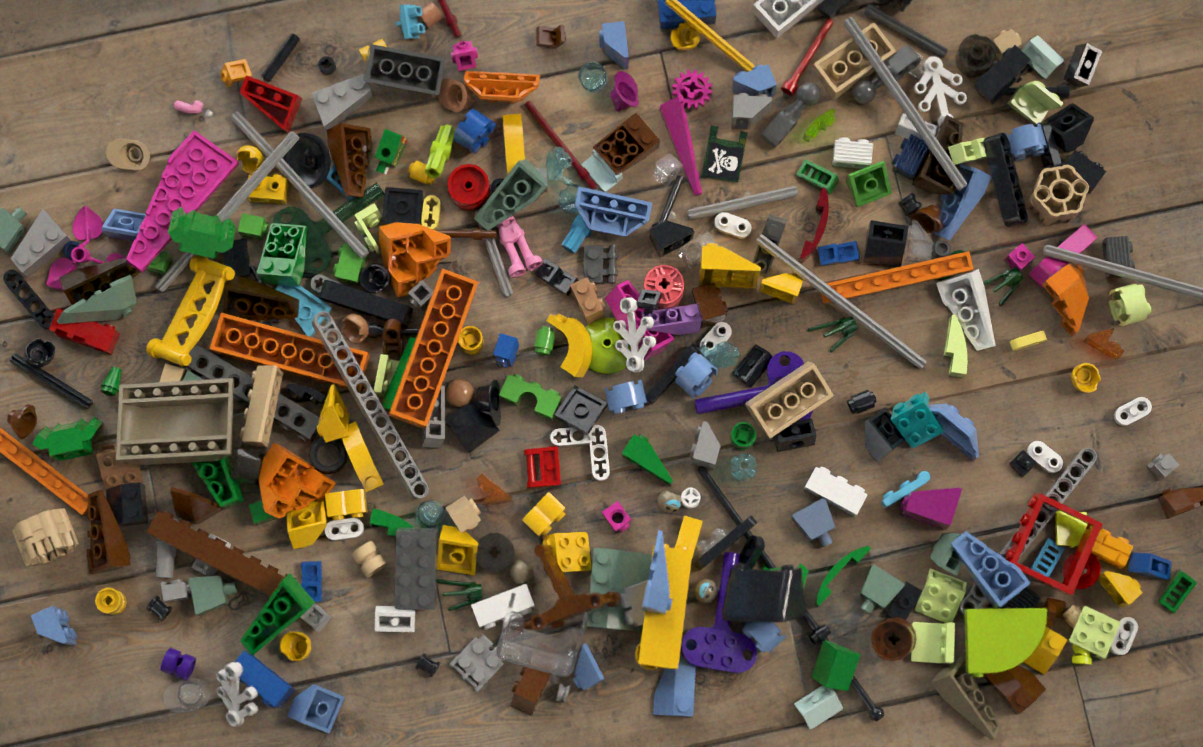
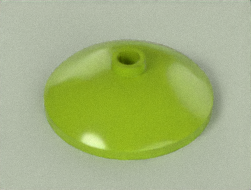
(605, 358)

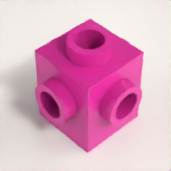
(464, 55)

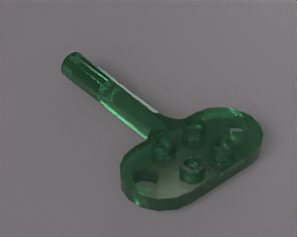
(315, 238)

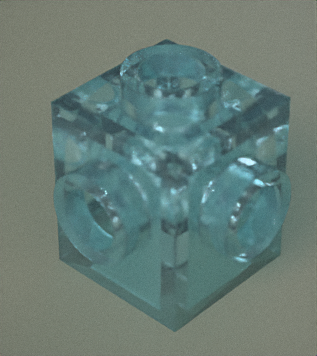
(740, 473)

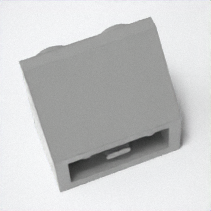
(749, 110)
(707, 447)

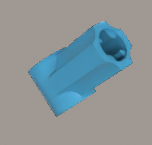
(576, 235)

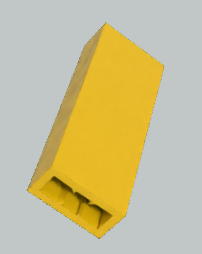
(662, 632)

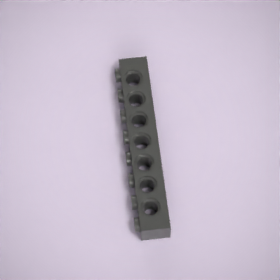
(214, 363)

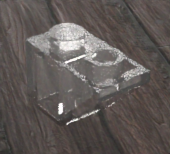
(667, 169)
(919, 244)
(691, 252)

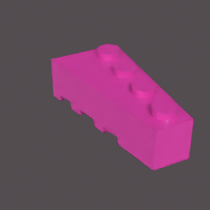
(626, 290)

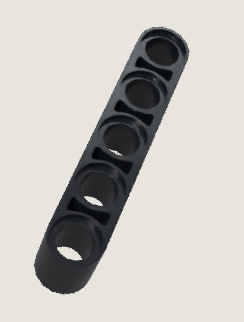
(1005, 180)
(365, 302)

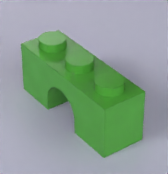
(516, 388)

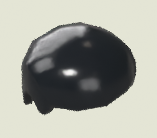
(375, 278)
(39, 352)

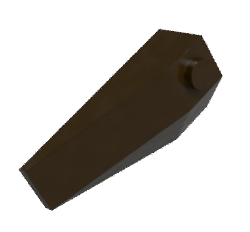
(931, 175)
(86, 281)
(257, 301)

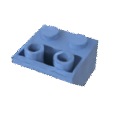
(755, 82)
(54, 625)

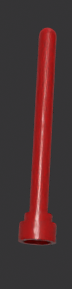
(790, 87)

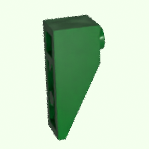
(644, 456)

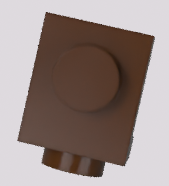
(550, 36)
(1054, 610)

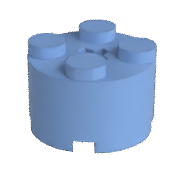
(1027, 141)
(696, 375)
(626, 396)
(764, 633)

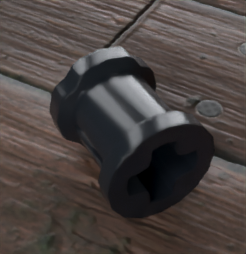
(159, 608)
(427, 665)

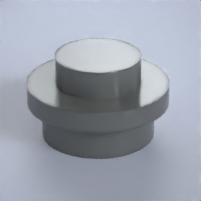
(941, 249)

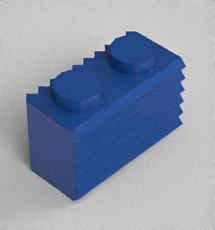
(506, 350)

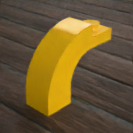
(579, 341)
(361, 458)

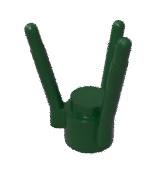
(1011, 278)
(846, 326)
(473, 592)

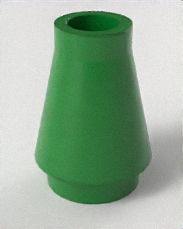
(111, 383)

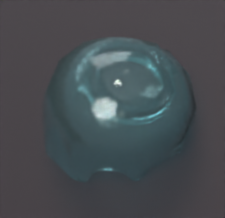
(593, 77)
(567, 198)
(429, 514)

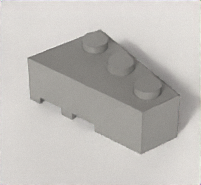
(341, 99)
(40, 244)

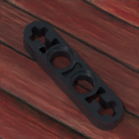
(30, 299)
(670, 375)
(725, 543)

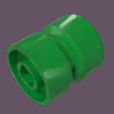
(743, 436)

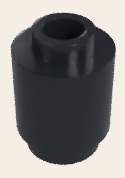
(861, 402)

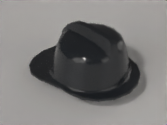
(489, 401)

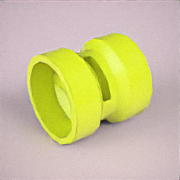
(1081, 656)

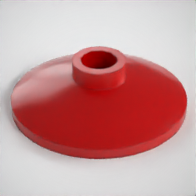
(1091, 576)

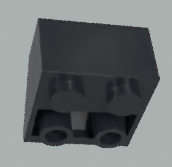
(885, 243)

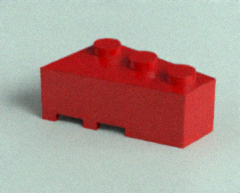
(273, 101)
(86, 333)

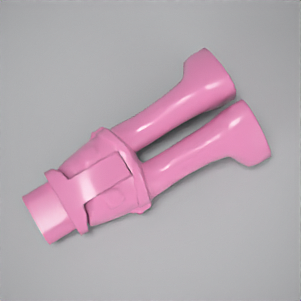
(510, 234)

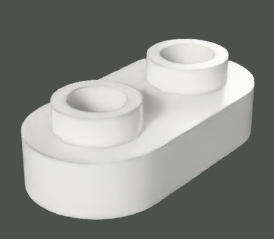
(731, 227)
(715, 337)
(1132, 412)
(1043, 459)
(344, 529)
(1124, 637)

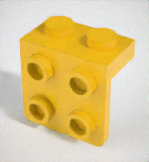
(570, 550)

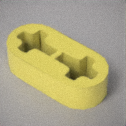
(435, 214)
(1028, 340)

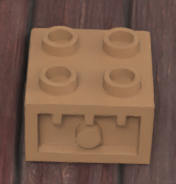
(114, 471)

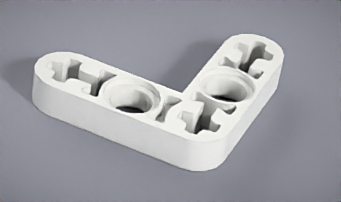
(585, 441)

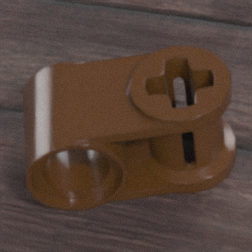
(392, 341)

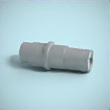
(165, 559)

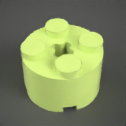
(1129, 304)

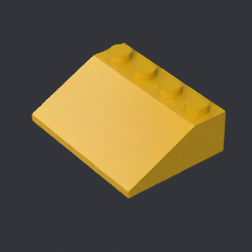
(726, 268)

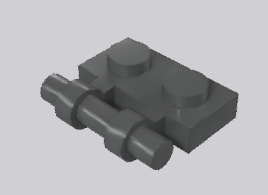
(594, 263)

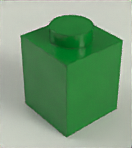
(259, 515)

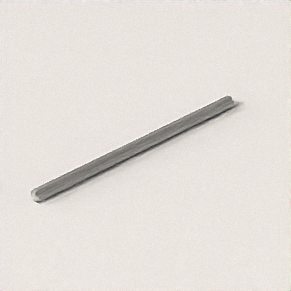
(905, 103)
(301, 186)
(233, 204)
(1123, 271)
(840, 301)

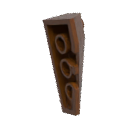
(350, 152)
(1180, 500)
(192, 507)
(107, 546)
(1016, 687)

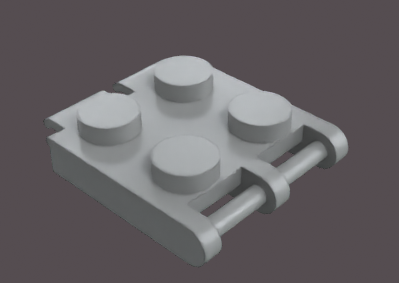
(633, 599)
(478, 662)

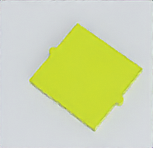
(1068, 529)

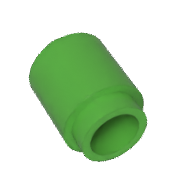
(544, 340)

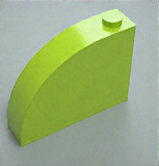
(1001, 637)

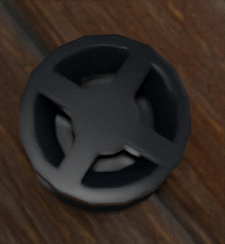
(910, 204)

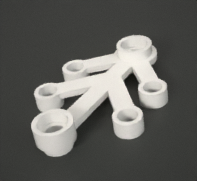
(938, 88)
(634, 357)
(235, 716)

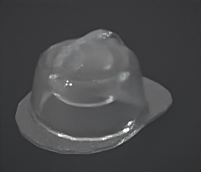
(187, 695)

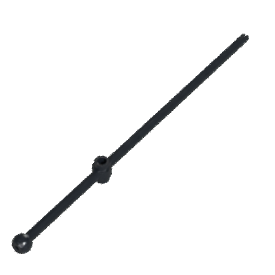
(818, 633)

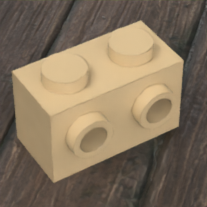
(464, 513)

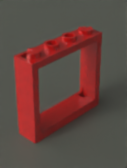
(1081, 554)

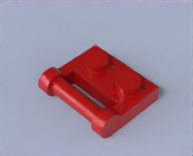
(548, 465)

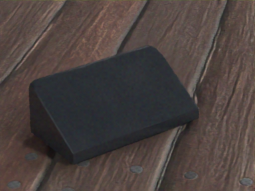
(831, 8)
(753, 365)

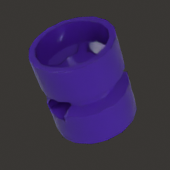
(171, 663)

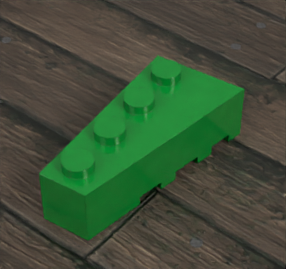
(219, 481)
(279, 612)

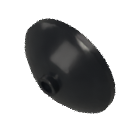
(301, 156)

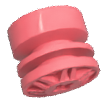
(674, 281)

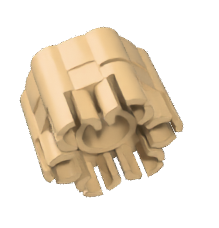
(1052, 208)
(43, 533)

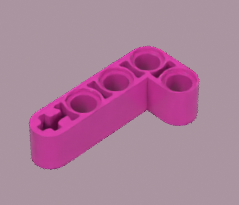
(1049, 266)

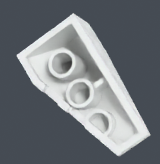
(968, 301)

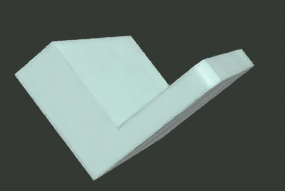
(1043, 57)
(601, 172)
(818, 706)

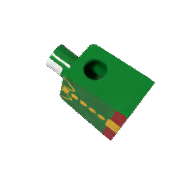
(391, 143)

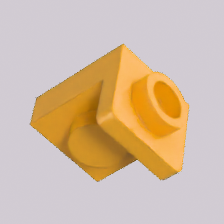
(234, 72)

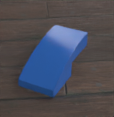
(838, 254)
(312, 579)

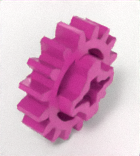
(699, 90)

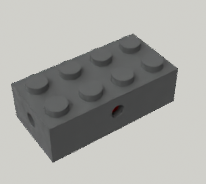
(416, 568)

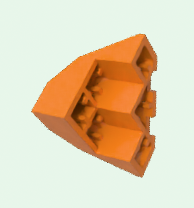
(411, 253)
(1069, 296)
(290, 482)

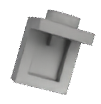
(316, 617)

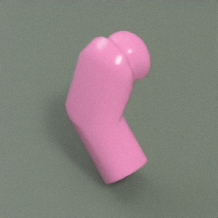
(196, 108)

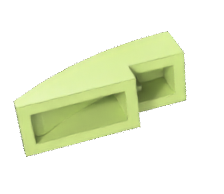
(968, 151)
(956, 348)

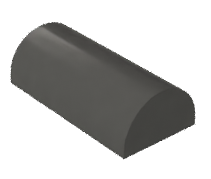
(403, 69)

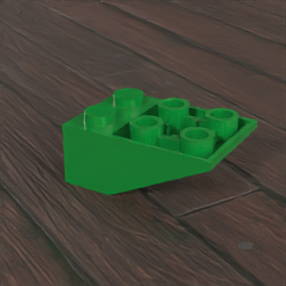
(283, 255)

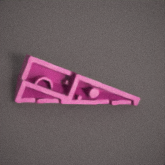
(677, 126)

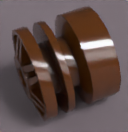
(885, 646)

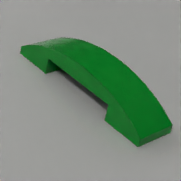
(824, 591)

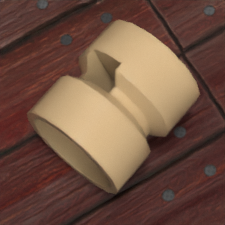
(369, 559)

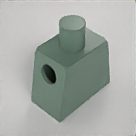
(11, 228)
(945, 555)
(879, 589)
(210, 593)

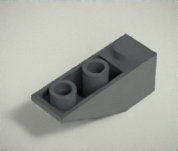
(773, 231)

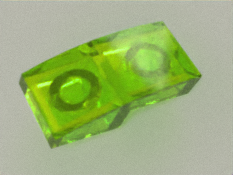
(823, 121)

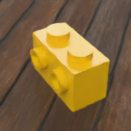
(270, 190)

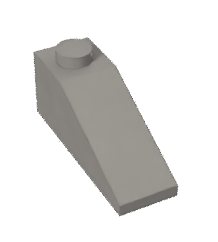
(434, 433)

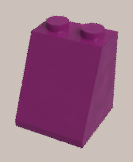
(932, 506)

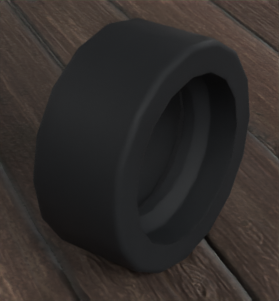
(328, 469)

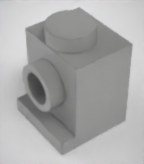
(1162, 465)
(175, 591)

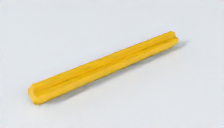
(710, 34)

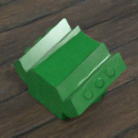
(201, 233)
(68, 440)

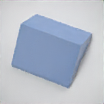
(123, 224)

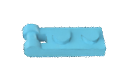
(905, 489)

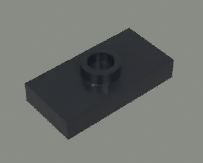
(904, 601)

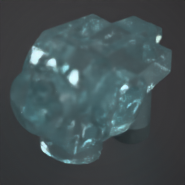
(556, 162)
(724, 356)

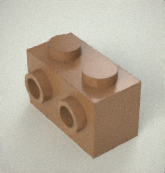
(587, 300)

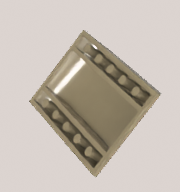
(175, 421)

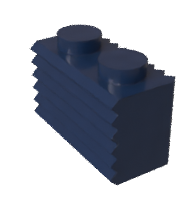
(911, 157)

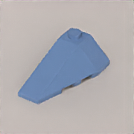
(959, 205)
(992, 573)
(657, 588)
(676, 689)

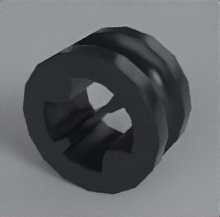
(331, 70)

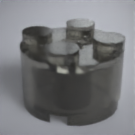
(972, 65)
(248, 464)
(504, 559)

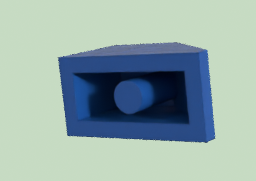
(1149, 565)

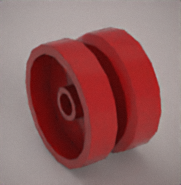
(458, 184)

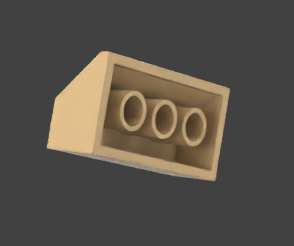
(848, 64)
(789, 399)
(262, 406)

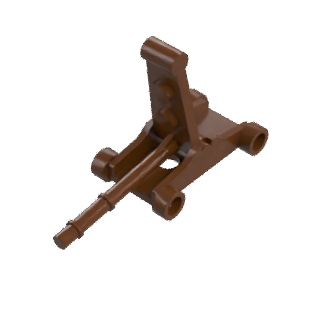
(569, 604)

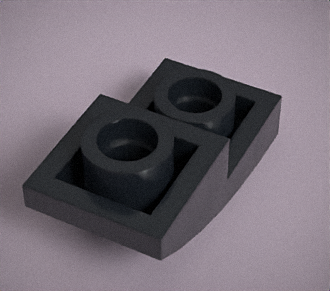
(299, 391)

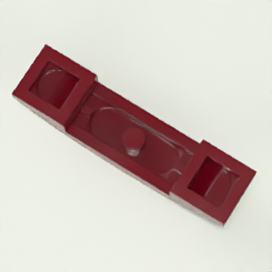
(822, 206)

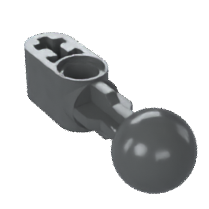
(898, 64)
(785, 121)

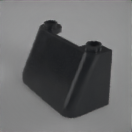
(764, 594)

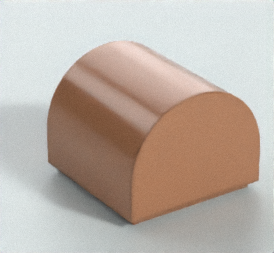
(430, 15)

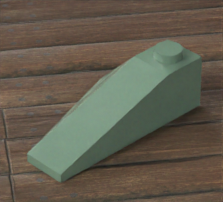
(516, 191)
(105, 305)

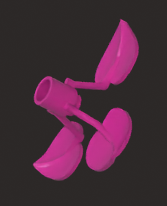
(85, 226)

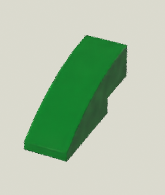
(388, 520)

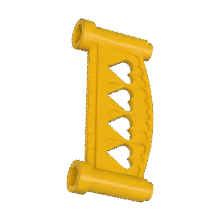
(170, 347)

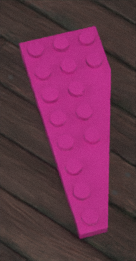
(188, 182)

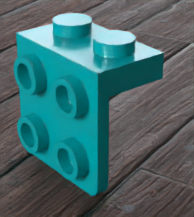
(916, 420)

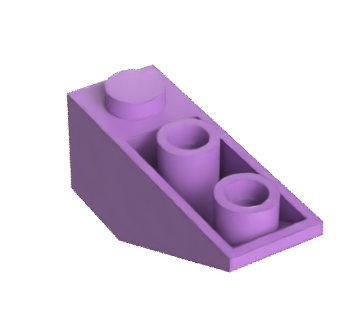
(676, 320)

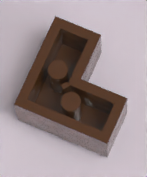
(710, 304)

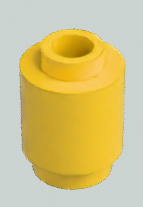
(417, 172)

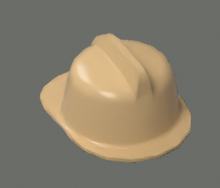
(128, 154)

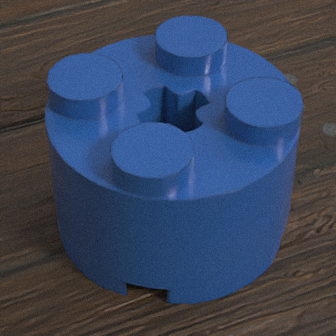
(474, 131)

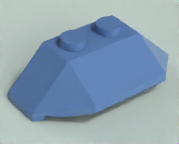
(611, 212)
(957, 429)

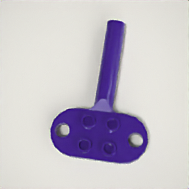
(775, 372)
(719, 646)

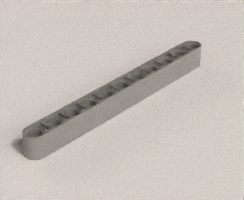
(369, 395)
(1047, 512)

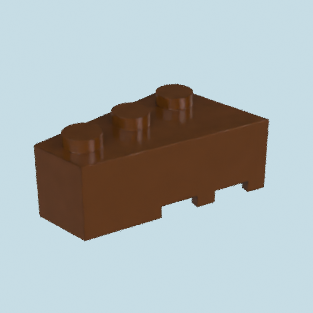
(529, 689)

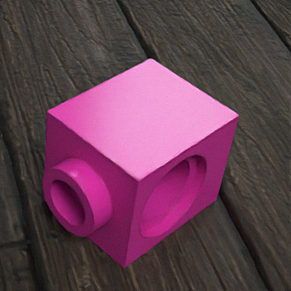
(1019, 257)
(614, 509)

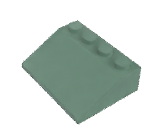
(613, 572)

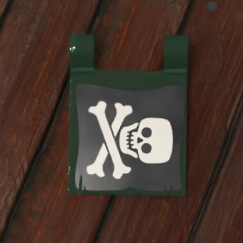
(723, 157)

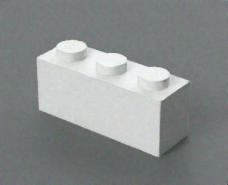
(836, 491)
(495, 608)

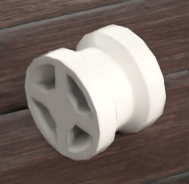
(688, 496)

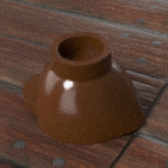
(928, 218)
(23, 421)

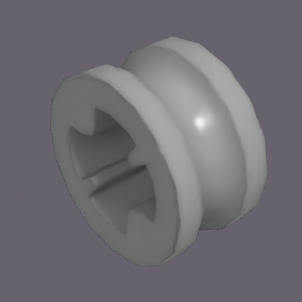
(563, 693)

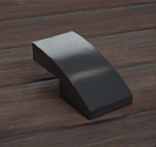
(555, 277)

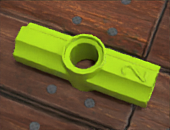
(440, 151)

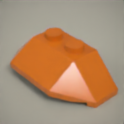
(501, 86)

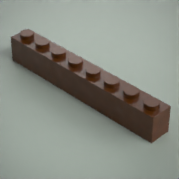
(215, 553)

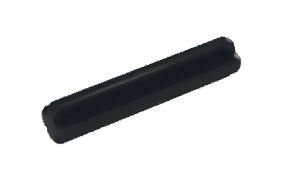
(280, 57)

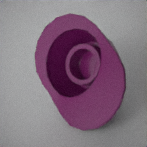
(624, 92)

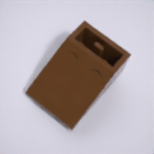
(627, 144)

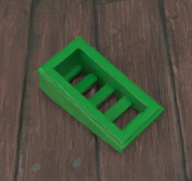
(834, 179)
(1171, 587)

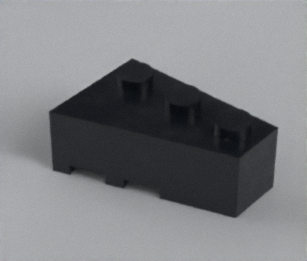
(1003, 74)

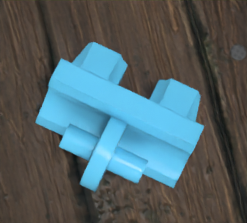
(409, 22)

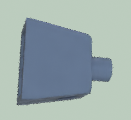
(815, 522)

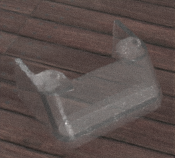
(539, 649)

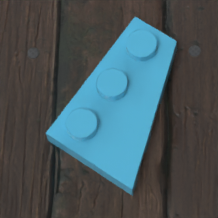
(308, 307)

